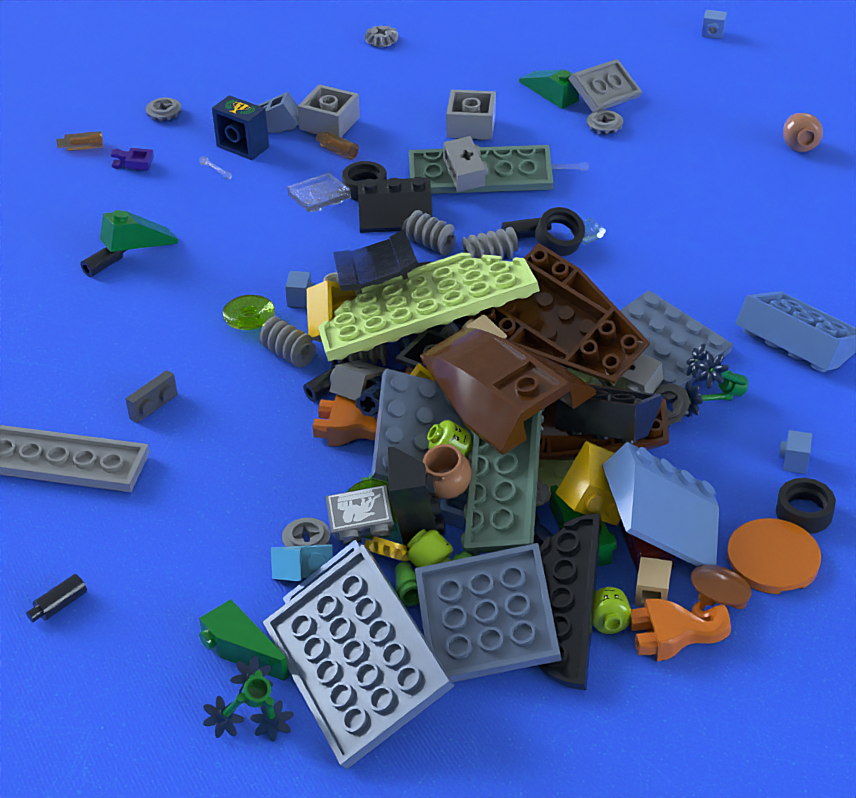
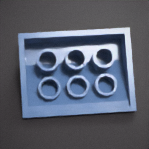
(798, 329)
(664, 504)

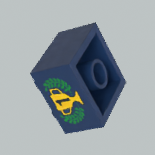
(240, 127)

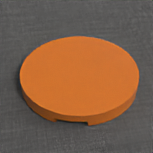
(774, 555)

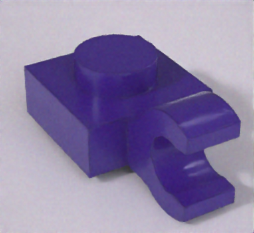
(135, 158)

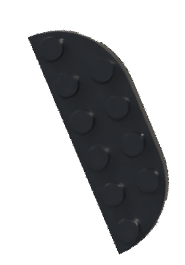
(571, 578)

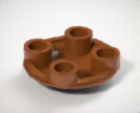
(720, 586)

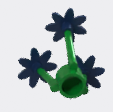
(729, 382)
(255, 693)

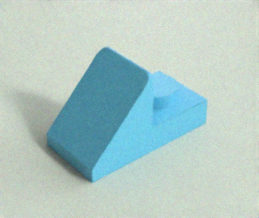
(298, 562)

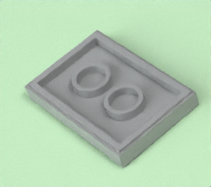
(605, 85)

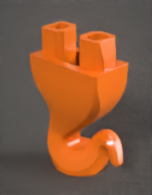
(344, 423)
(674, 627)

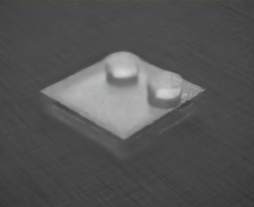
(319, 192)

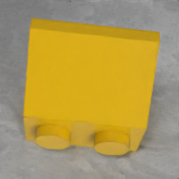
(321, 304)
(587, 487)

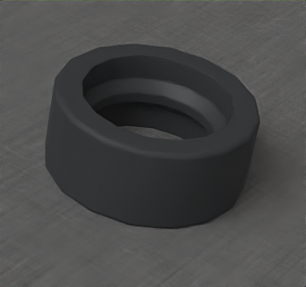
(361, 171)
(566, 217)
(810, 490)

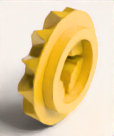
(387, 548)

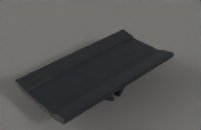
(375, 263)

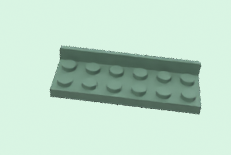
(508, 169)
(502, 493)

